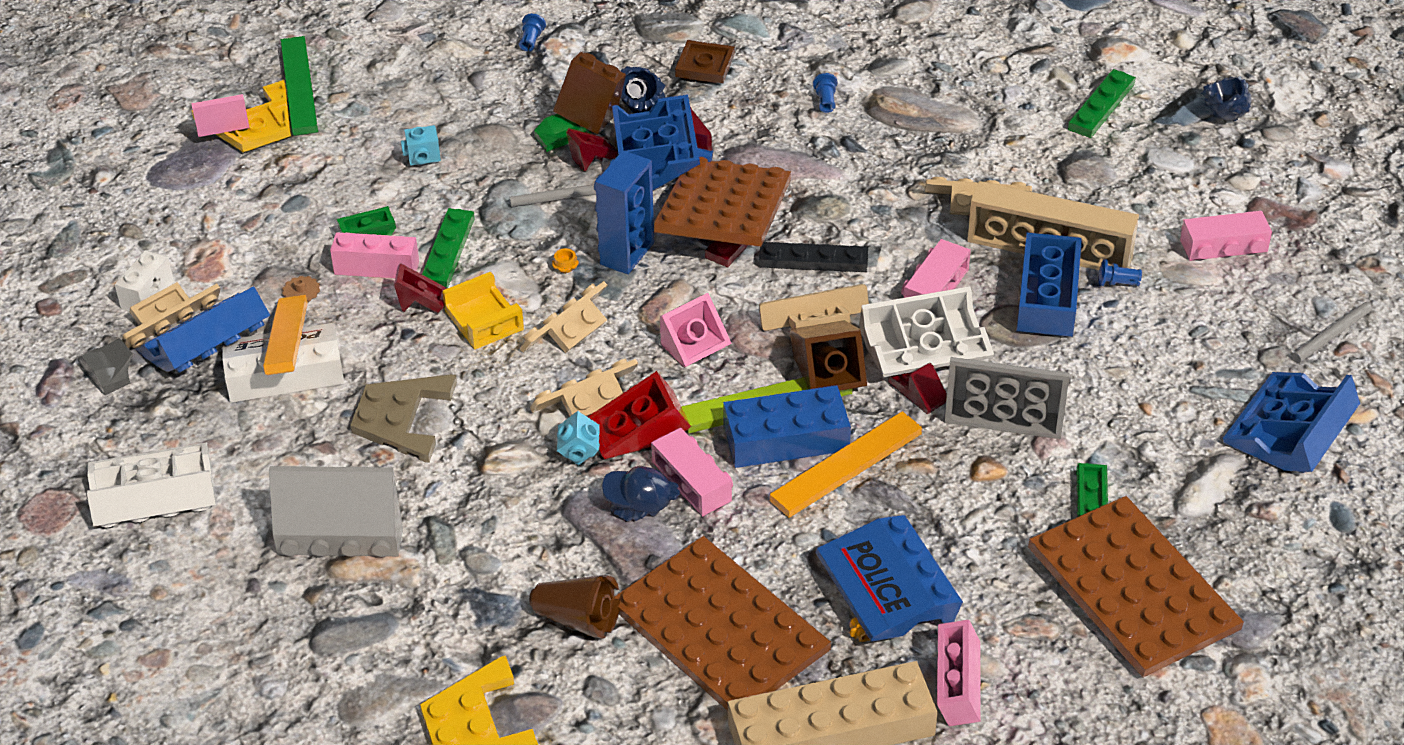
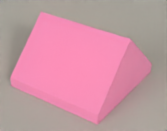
(220, 115)
(693, 331)

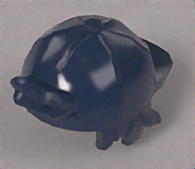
(641, 89)
(1228, 98)
(638, 492)

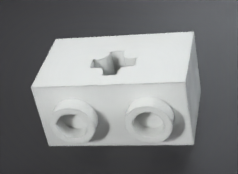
(143, 279)

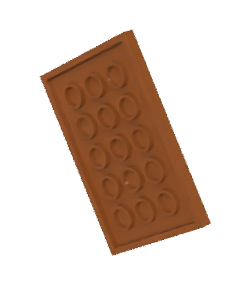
(724, 202)
(1135, 586)
(720, 624)

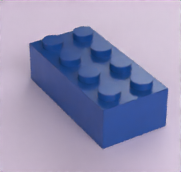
(625, 211)
(1049, 284)
(786, 426)

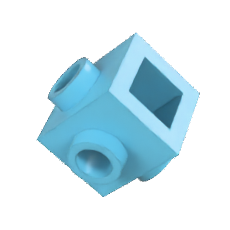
(421, 145)
(578, 438)

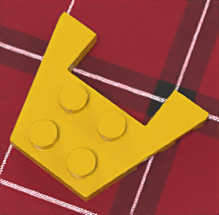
(266, 122)
(462, 714)

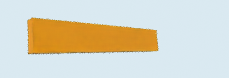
(285, 335)
(845, 464)

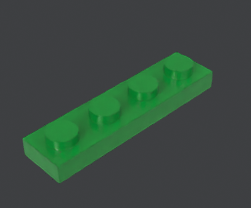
(1101, 103)
(449, 246)

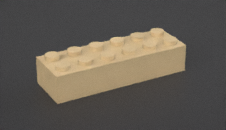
(1005, 214)
(855, 709)

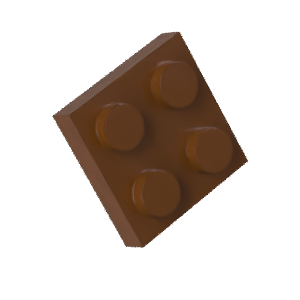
(705, 61)

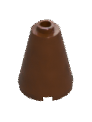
(579, 603)

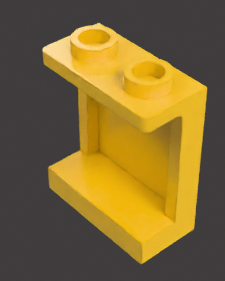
(482, 311)

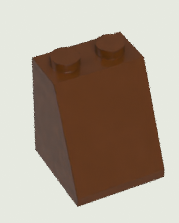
(590, 92)
(830, 355)

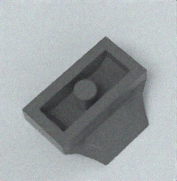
(108, 366)

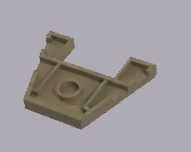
(390, 408)

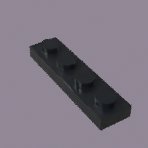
(813, 257)

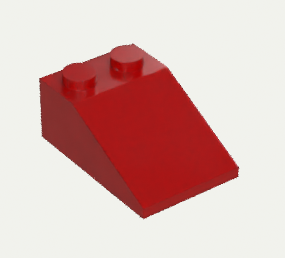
(639, 417)

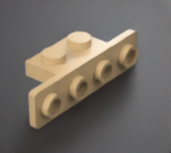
(963, 191)
(813, 308)
(164, 309)
(573, 324)
(587, 394)

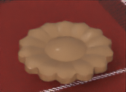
(301, 286)

